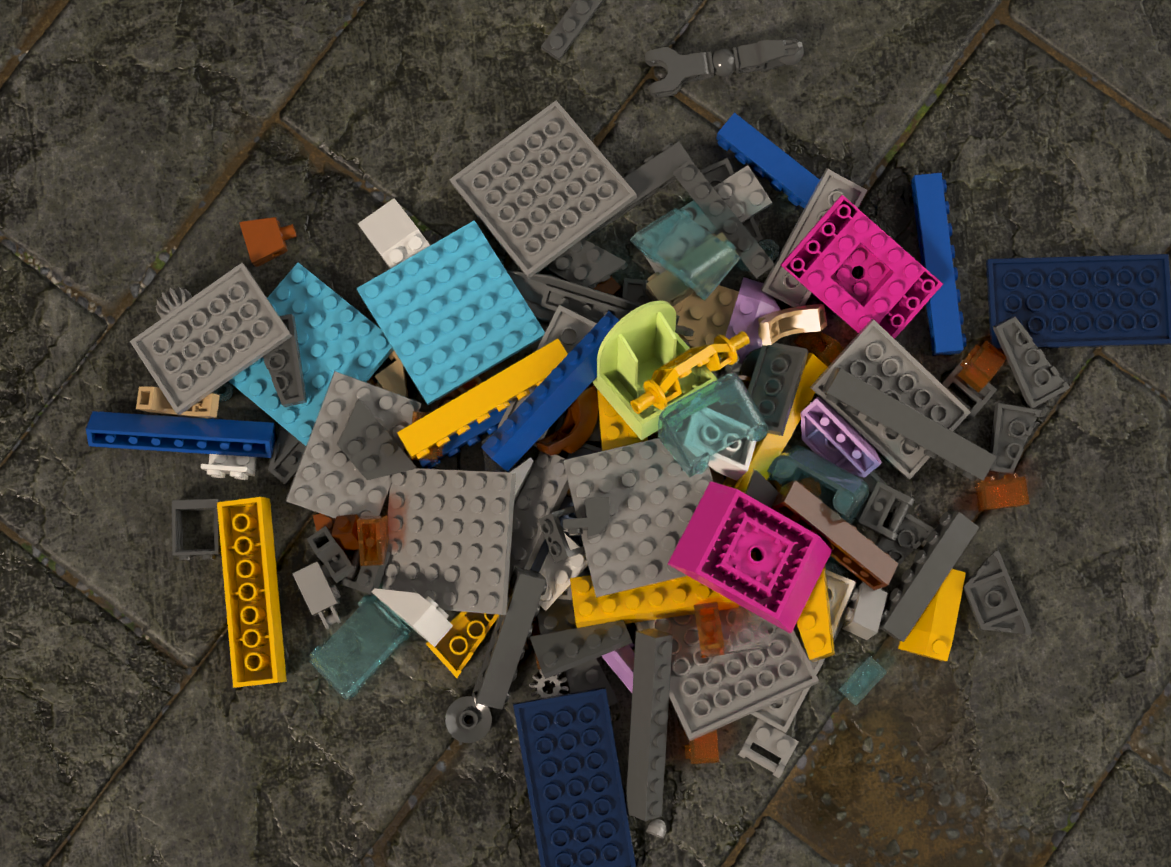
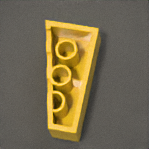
(815, 622)
(462, 639)

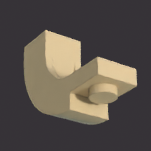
(791, 321)
(153, 400)

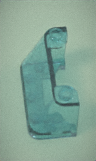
(687, 251)
(709, 423)
(849, 489)
(360, 646)

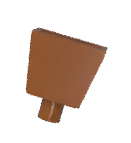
(266, 239)

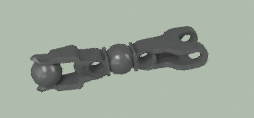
(723, 62)

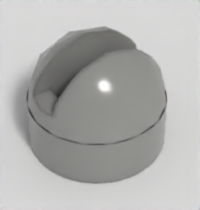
(657, 828)

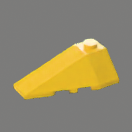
(936, 627)

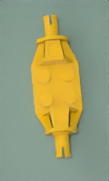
(666, 377)

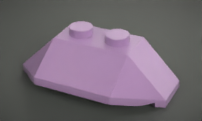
(750, 306)
(836, 439)
(622, 664)

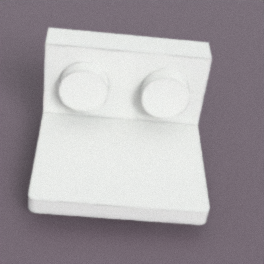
(237, 466)

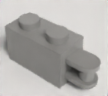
(319, 592)
(864, 611)

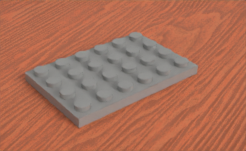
(210, 338)
(891, 369)
(325, 475)

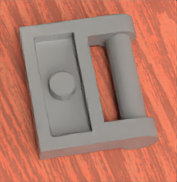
(771, 740)

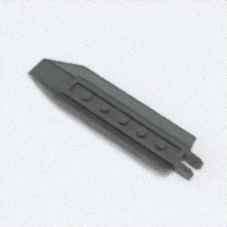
(546, 293)

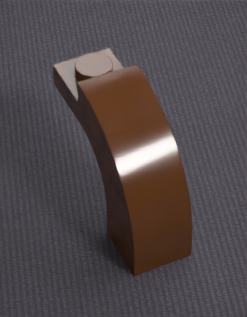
(577, 427)

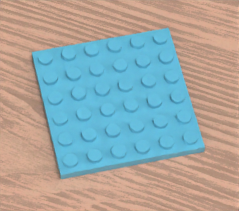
(451, 312)
(329, 339)

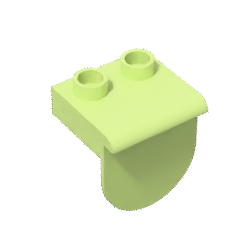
(630, 356)

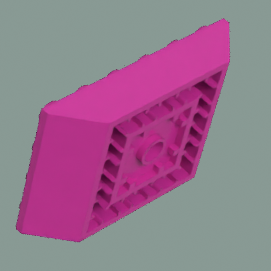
(892, 281)
(719, 547)

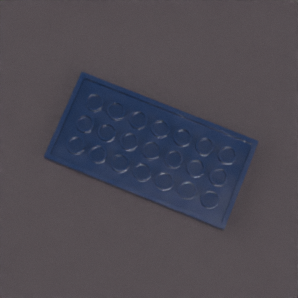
(1083, 299)
(574, 781)

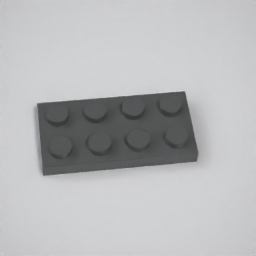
(776, 383)

